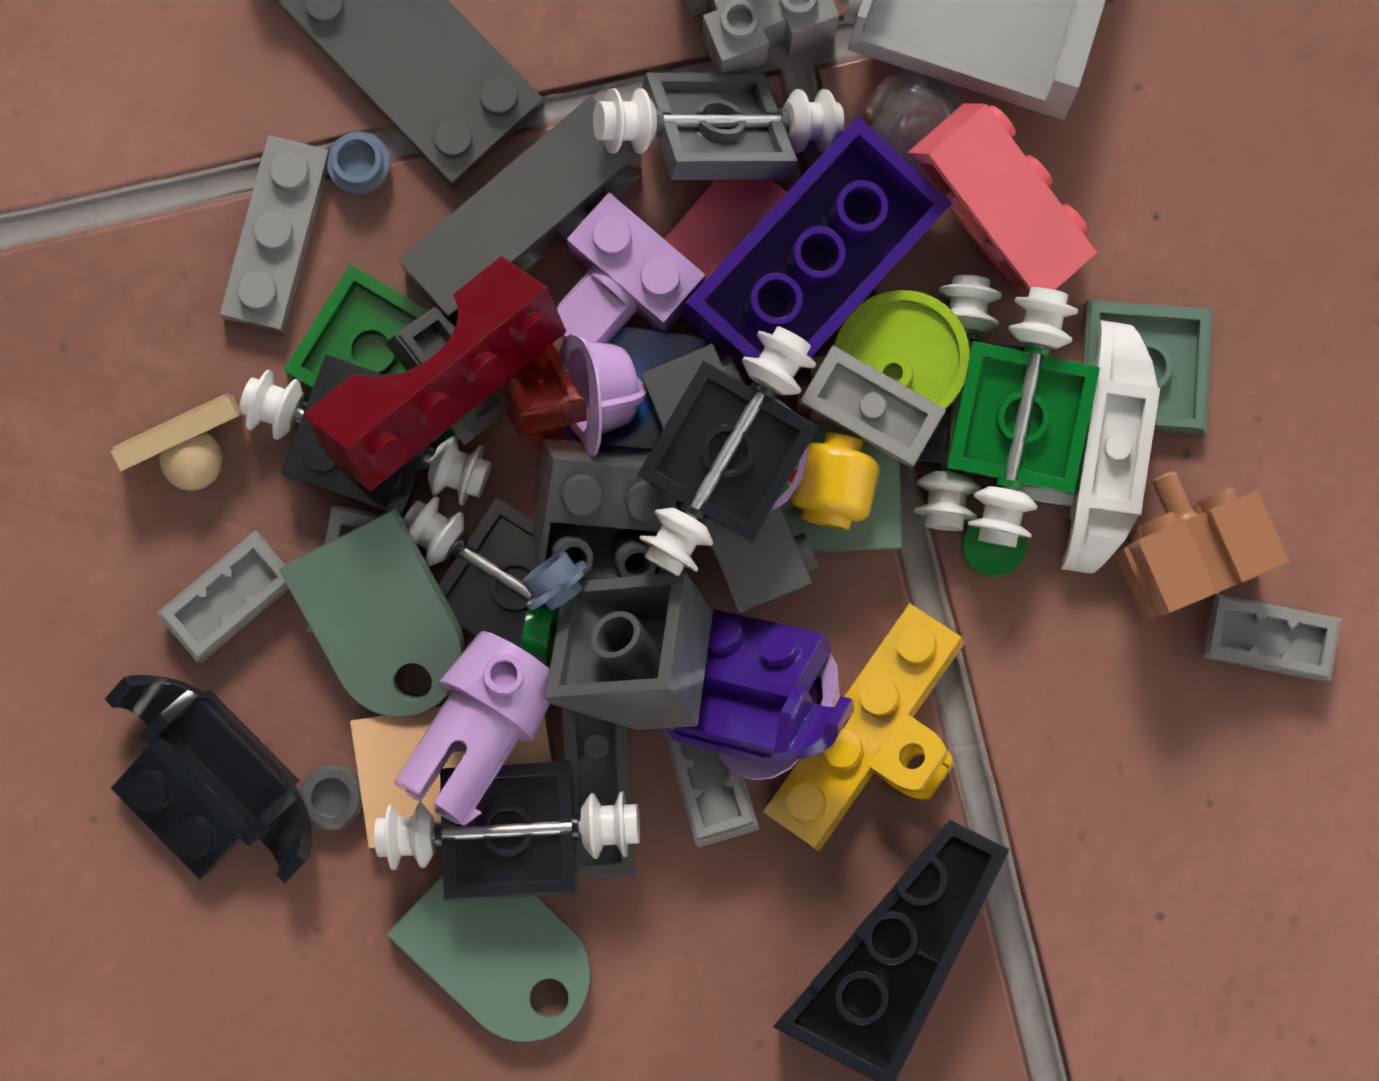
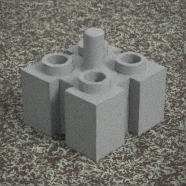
(743, 30)

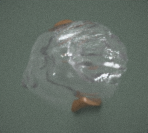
(909, 108)

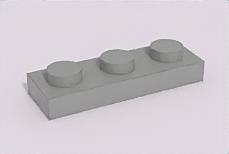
(275, 234)

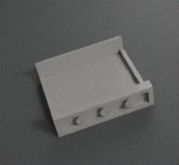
(1000, 48)

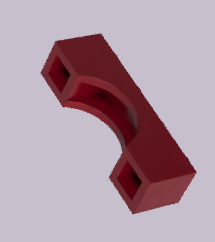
(384, 421)

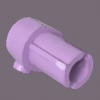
(491, 705)

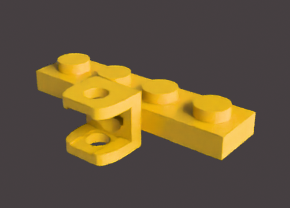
(879, 734)

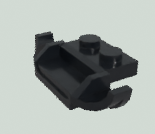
(208, 779)

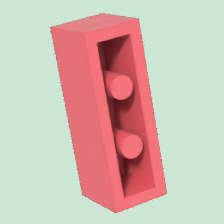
(1003, 199)

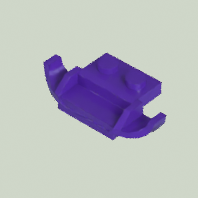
(759, 694)

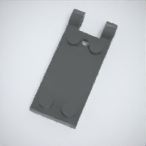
(423, 74)

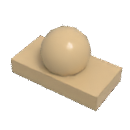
(187, 453)

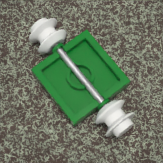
(1023, 417)

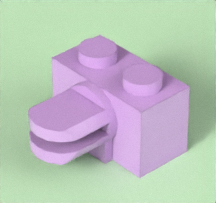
(626, 274)

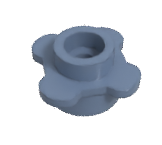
(554, 581)

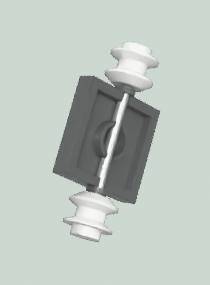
(718, 124)

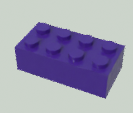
(817, 248)

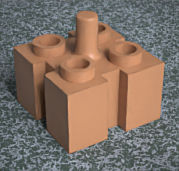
(1197, 548)

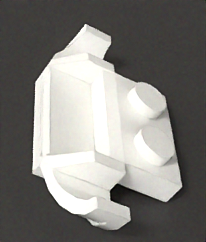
(1114, 452)

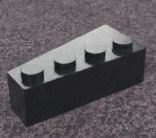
(890, 971)

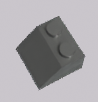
(632, 651)

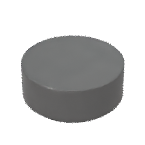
(332, 797)

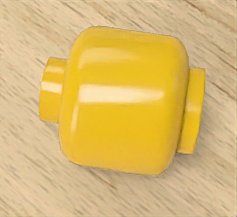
(836, 483)

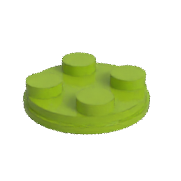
(910, 341)

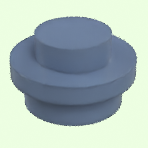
(358, 163)

